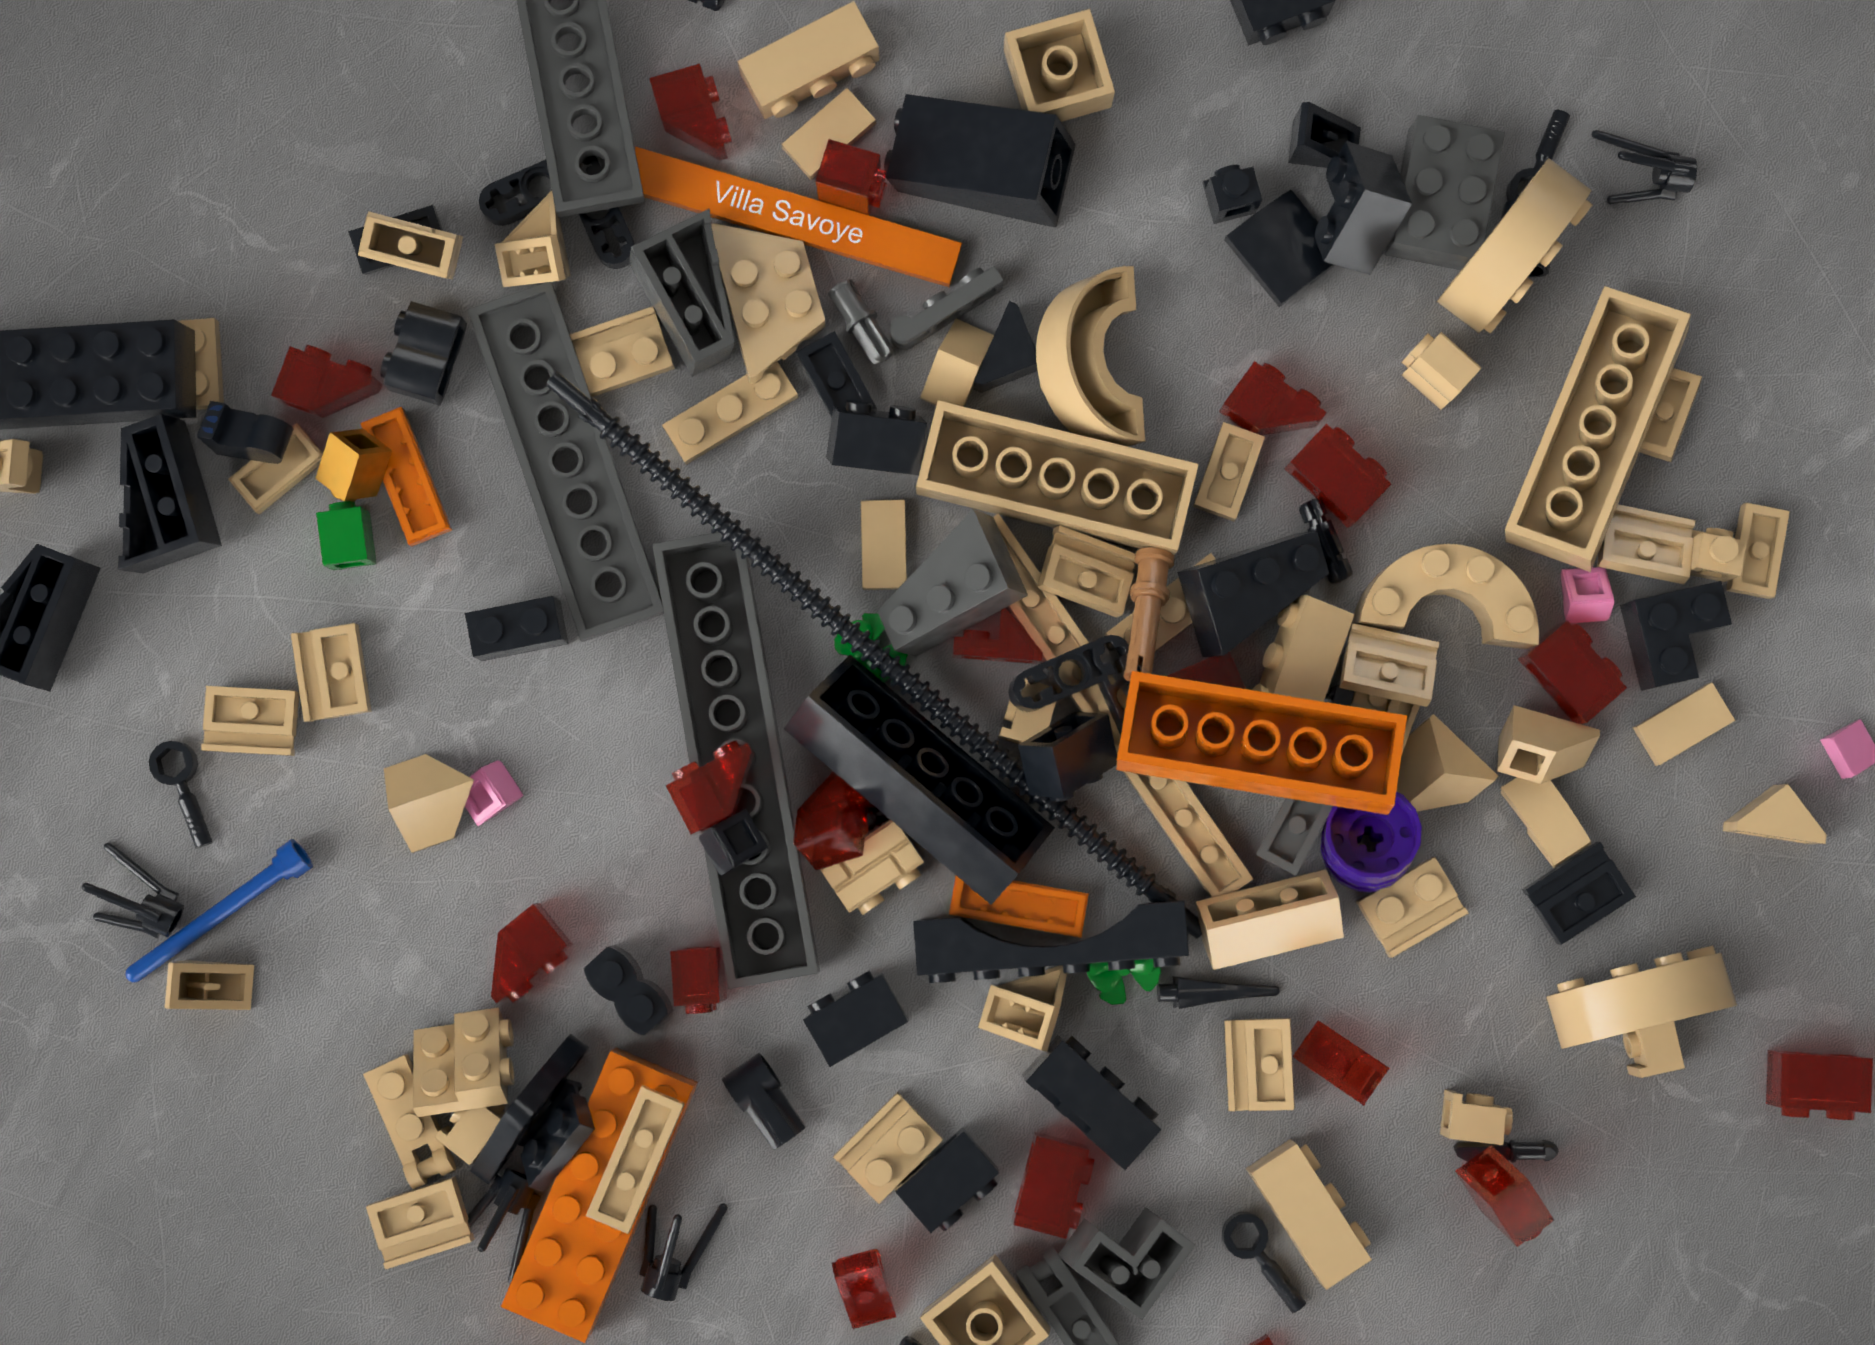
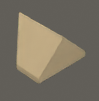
(534, 249)
(1440, 768)
(426, 800)
(1025, 1008)

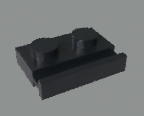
(1578, 893)
(555, 1135)

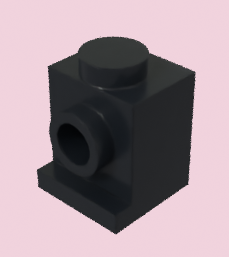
(1232, 193)

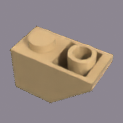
(1542, 745)

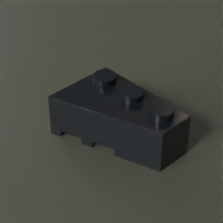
(164, 496)
(1248, 588)
(41, 614)
(1093, 1100)

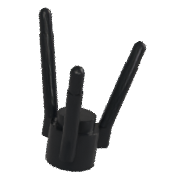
(1670, 170)
(157, 914)
(512, 1195)
(663, 1274)

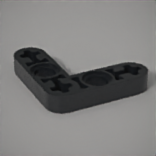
(517, 212)
(1092, 671)
(526, 1107)

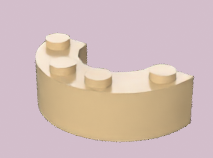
(1515, 247)
(1074, 363)
(1459, 572)
(1642, 998)

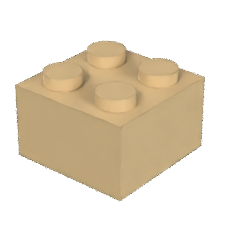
(1060, 67)
(986, 1310)

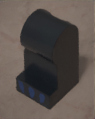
(244, 434)

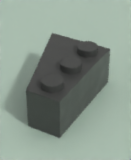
(687, 290)
(953, 588)

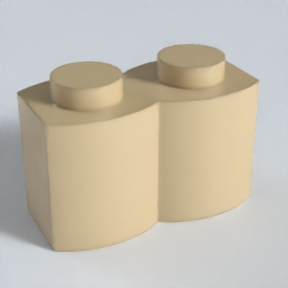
(1439, 369)

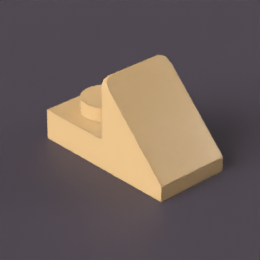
(20, 467)

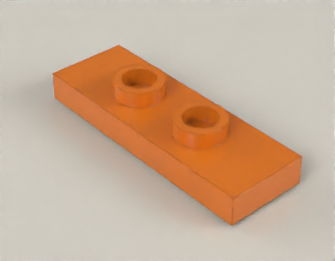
(409, 479)
(1025, 907)

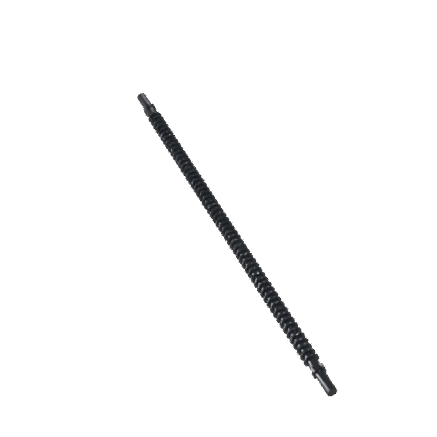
(597, 417)

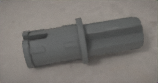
(861, 321)

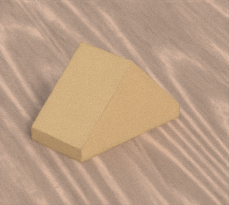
(956, 364)
(1778, 816)
(209, 985)

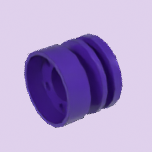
(1397, 845)

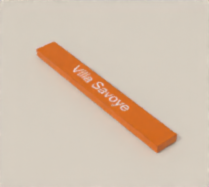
(798, 218)

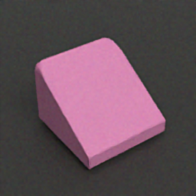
(1586, 595)
(1850, 749)
(491, 792)

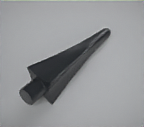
(1193, 992)

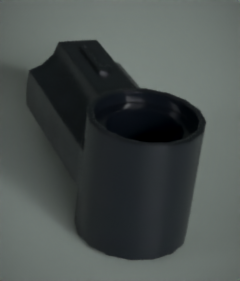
(758, 1092)

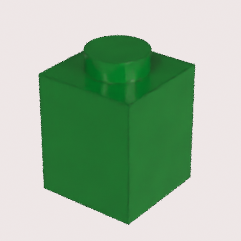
(346, 536)

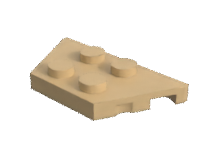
(767, 295)

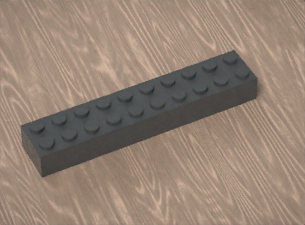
(724, 699)

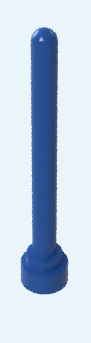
(289, 862)

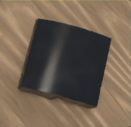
(1280, 247)

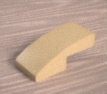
(1547, 819)

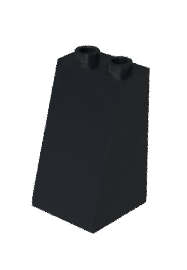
(981, 157)

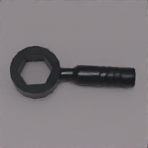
(1545, 150)
(187, 800)
(1269, 1267)

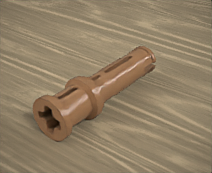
(1149, 596)

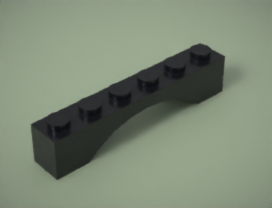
(958, 946)

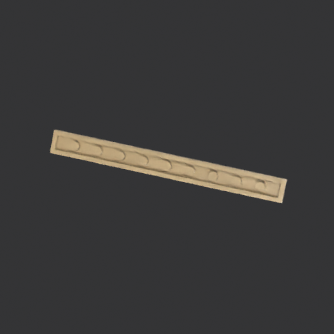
(1168, 799)

